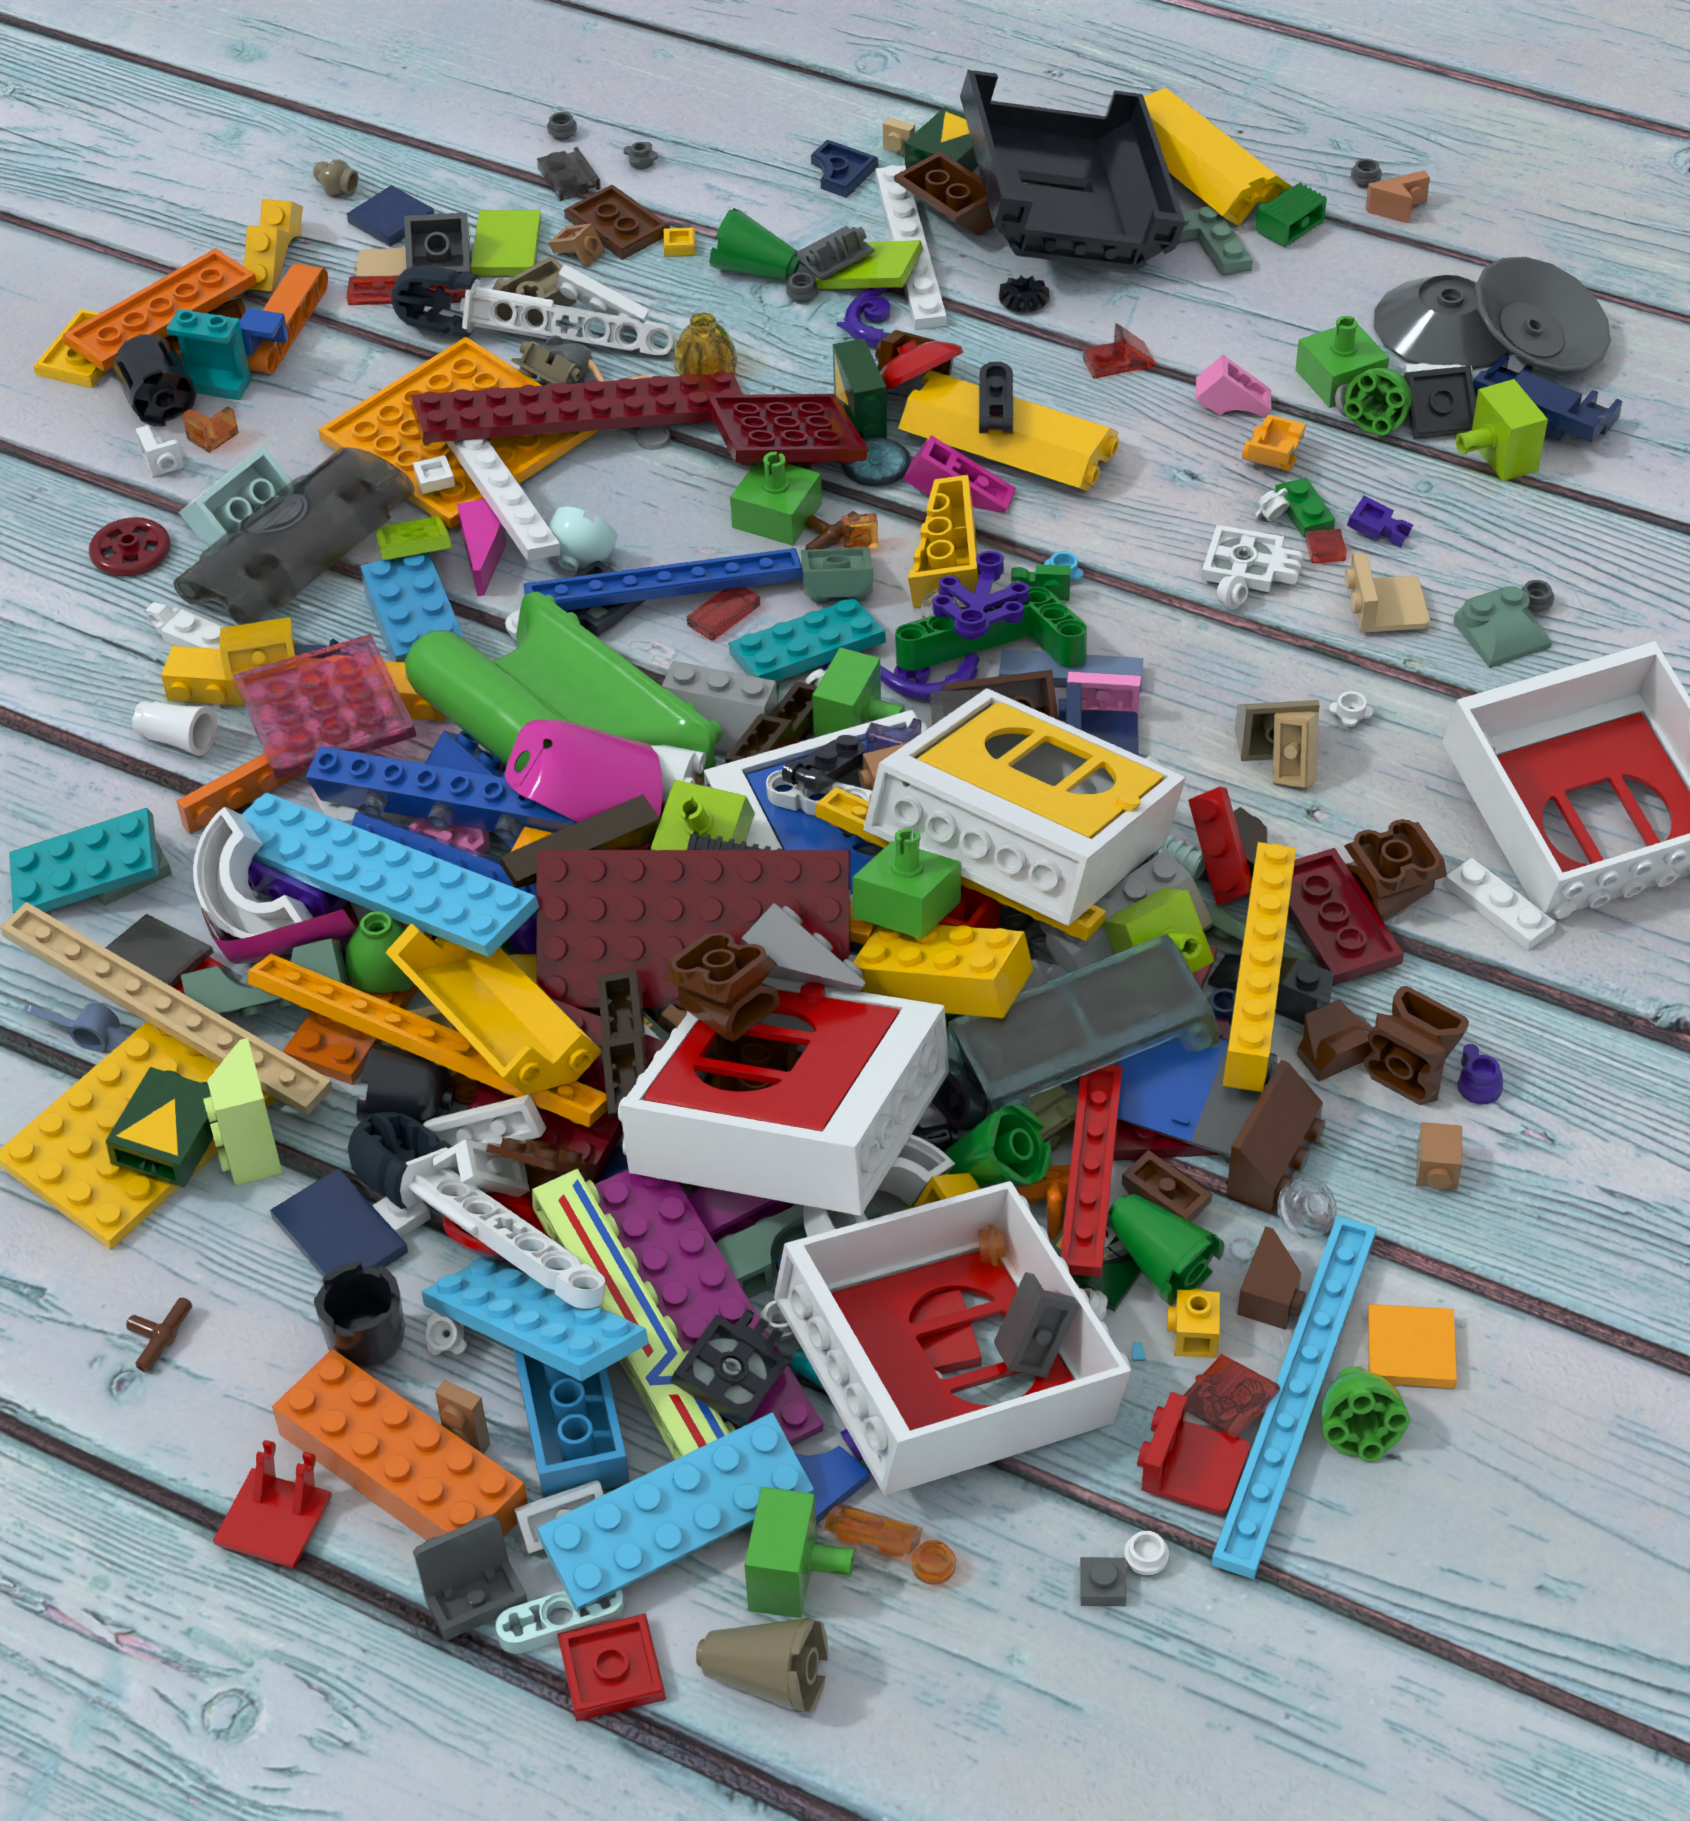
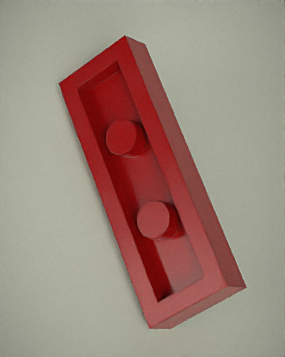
(1221, 846)

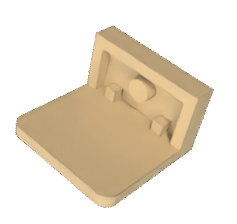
(1384, 601)

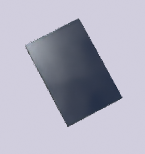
(337, 1226)

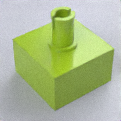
(1506, 430)
(702, 810)
(1161, 913)

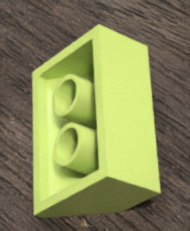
(241, 1118)

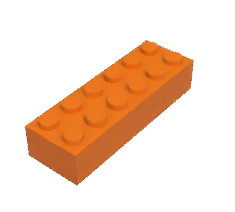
(394, 1451)

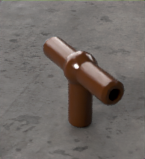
(828, 533)
(160, 1334)

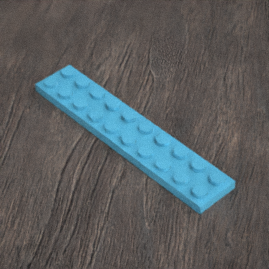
(387, 876)

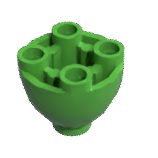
(1378, 400)
(366, 958)
(1361, 1412)

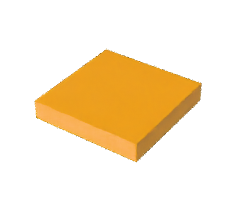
(1412, 1345)

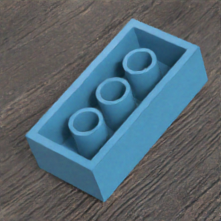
(407, 601)
(571, 1427)

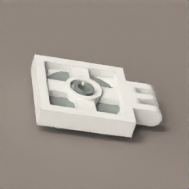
(1251, 555)

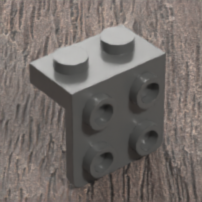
(467, 1576)

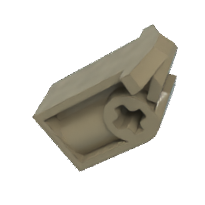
(536, 282)

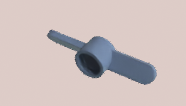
(93, 1029)

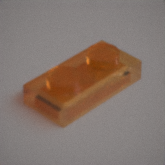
(858, 1525)

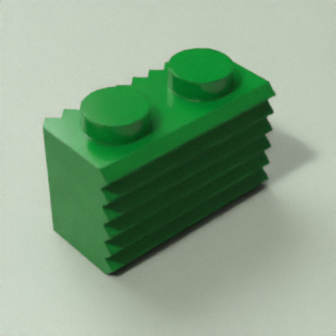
(1291, 214)

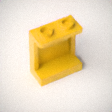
(255, 645)

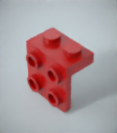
(1191, 1460)

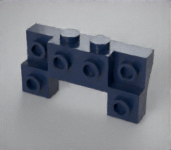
(1556, 402)

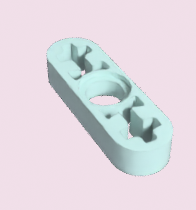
(533, 1639)

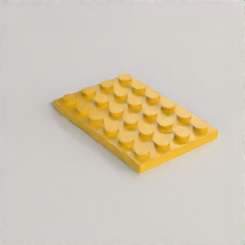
(65, 1148)

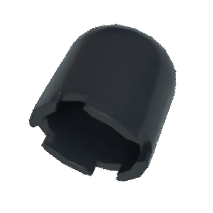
(404, 1085)
(361, 1313)

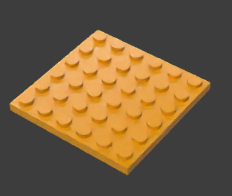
(389, 430)

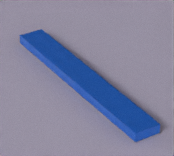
(671, 579)

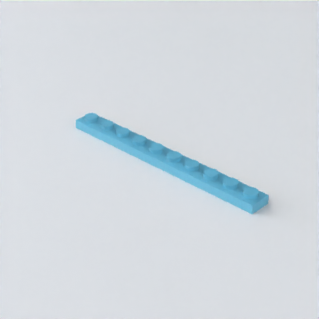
(1291, 1409)

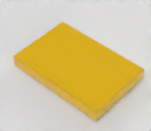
(64, 363)

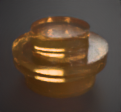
(991, 1245)
(933, 1562)

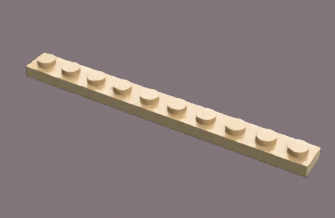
(162, 1005)

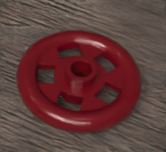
(129, 546)

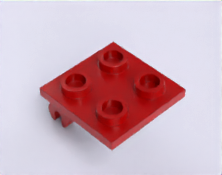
(273, 1515)

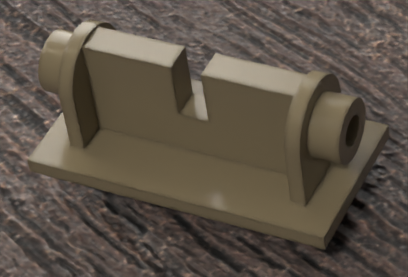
(535, 363)

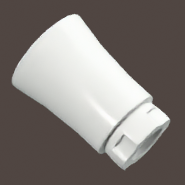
(176, 725)

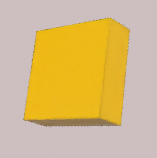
(679, 242)

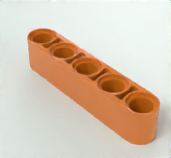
(296, 299)

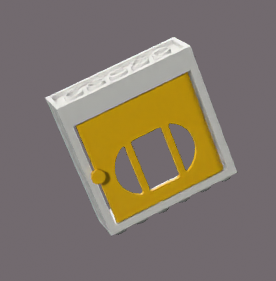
(1026, 804)

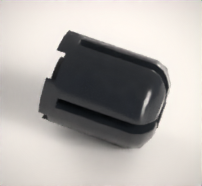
(153, 379)

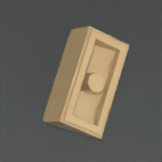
(1295, 748)

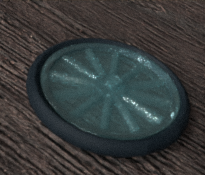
(885, 463)

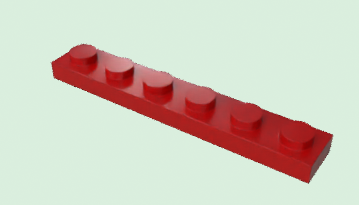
(1091, 1171)

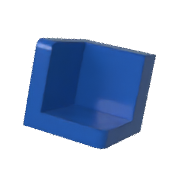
(260, 326)

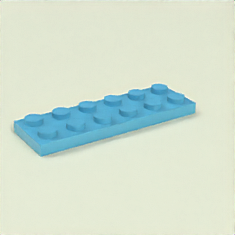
(534, 1319)
(669, 1512)

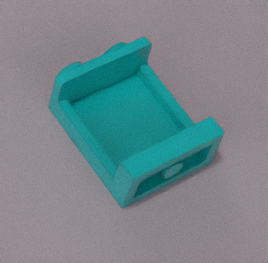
(212, 353)

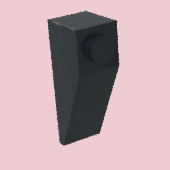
(1300, 986)

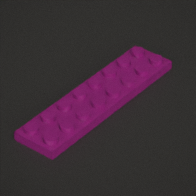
(693, 1280)

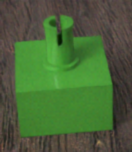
(1337, 357)
(776, 499)
(850, 694)
(907, 887)
(786, 1552)

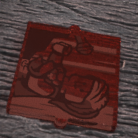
(1229, 1396)

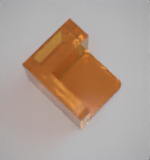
(210, 432)

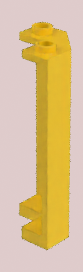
(1210, 159)
(1041, 441)
(497, 1011)

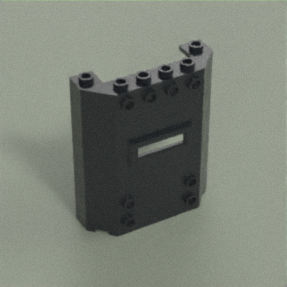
(1115, 159)

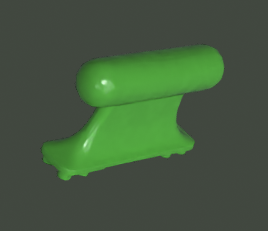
(554, 675)

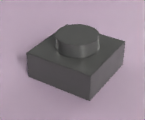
(1102, 1581)

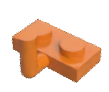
(1053, 1188)

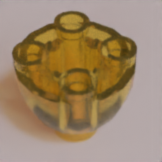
(704, 347)

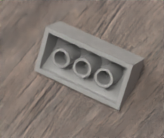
(1159, 872)

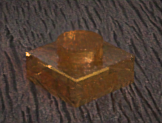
(860, 531)

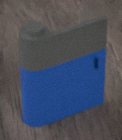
(1183, 1095)

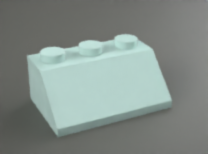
(235, 496)

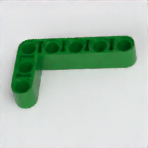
(1044, 620)

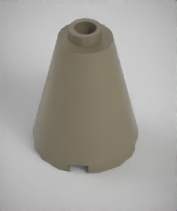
(769, 1660)

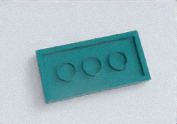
(807, 641)
(85, 862)

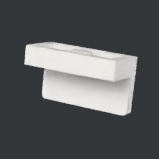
(484, 1168)

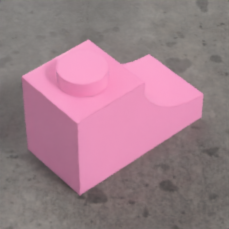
(1229, 388)

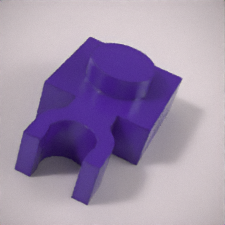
(1375, 520)

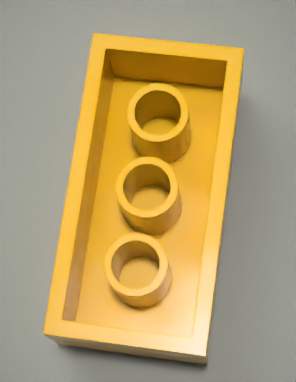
(951, 966)

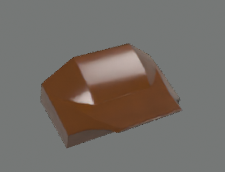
(1333, 1040)
(1166, 1186)

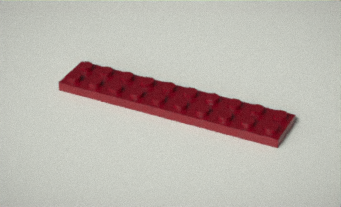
(568, 407)

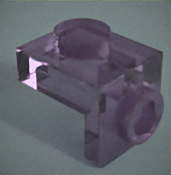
(882, 736)

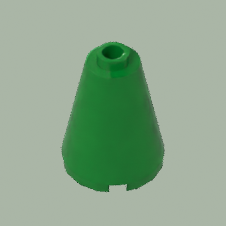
(752, 249)
(1003, 1149)
(1164, 1245)

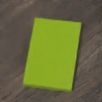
(505, 242)
(884, 268)
(412, 537)

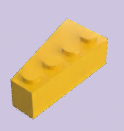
(946, 539)

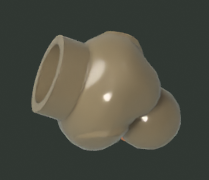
(336, 177)

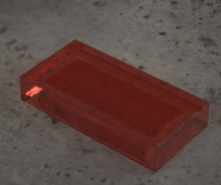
(723, 611)

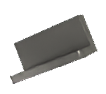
(1034, 1327)

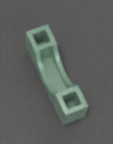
(226, 995)
(754, 1250)

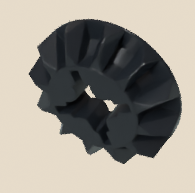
(1034, 295)

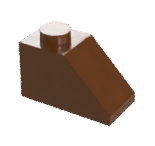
(1271, 1284)

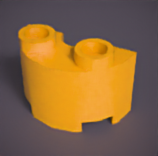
(1274, 442)

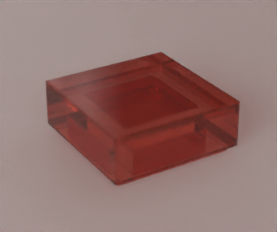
(1325, 546)

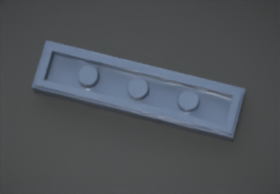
(1031, 661)

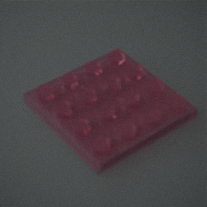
(324, 699)

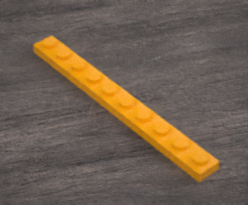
(412, 1034)

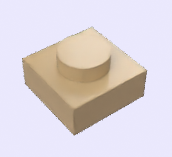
(896, 134)

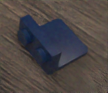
(1111, 726)

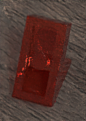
(1122, 356)

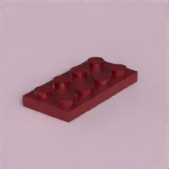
(1339, 919)

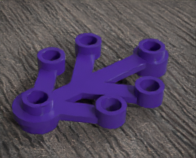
(973, 621)

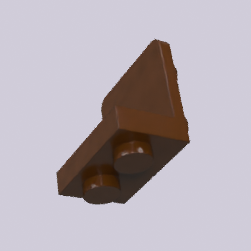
(541, 1162)

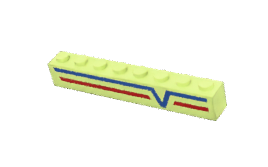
(576, 1222)

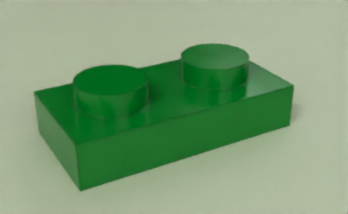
(1306, 507)

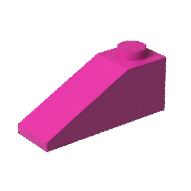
(940, 461)
(482, 539)

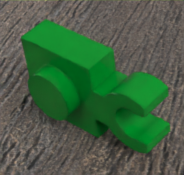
(1052, 577)

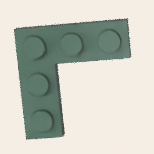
(1217, 239)

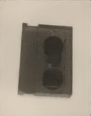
(568, 173)

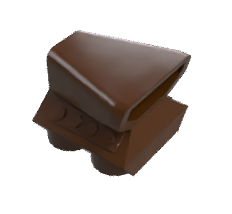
(1395, 866)
(724, 983)
(1413, 1045)

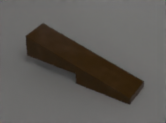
(780, 728)
(613, 829)
(622, 1034)

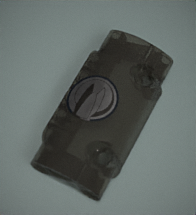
(296, 535)

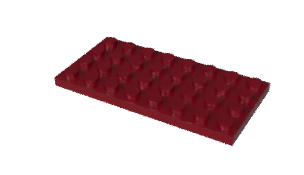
(645, 906)

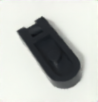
(996, 398)
(826, 764)
(960, 1100)

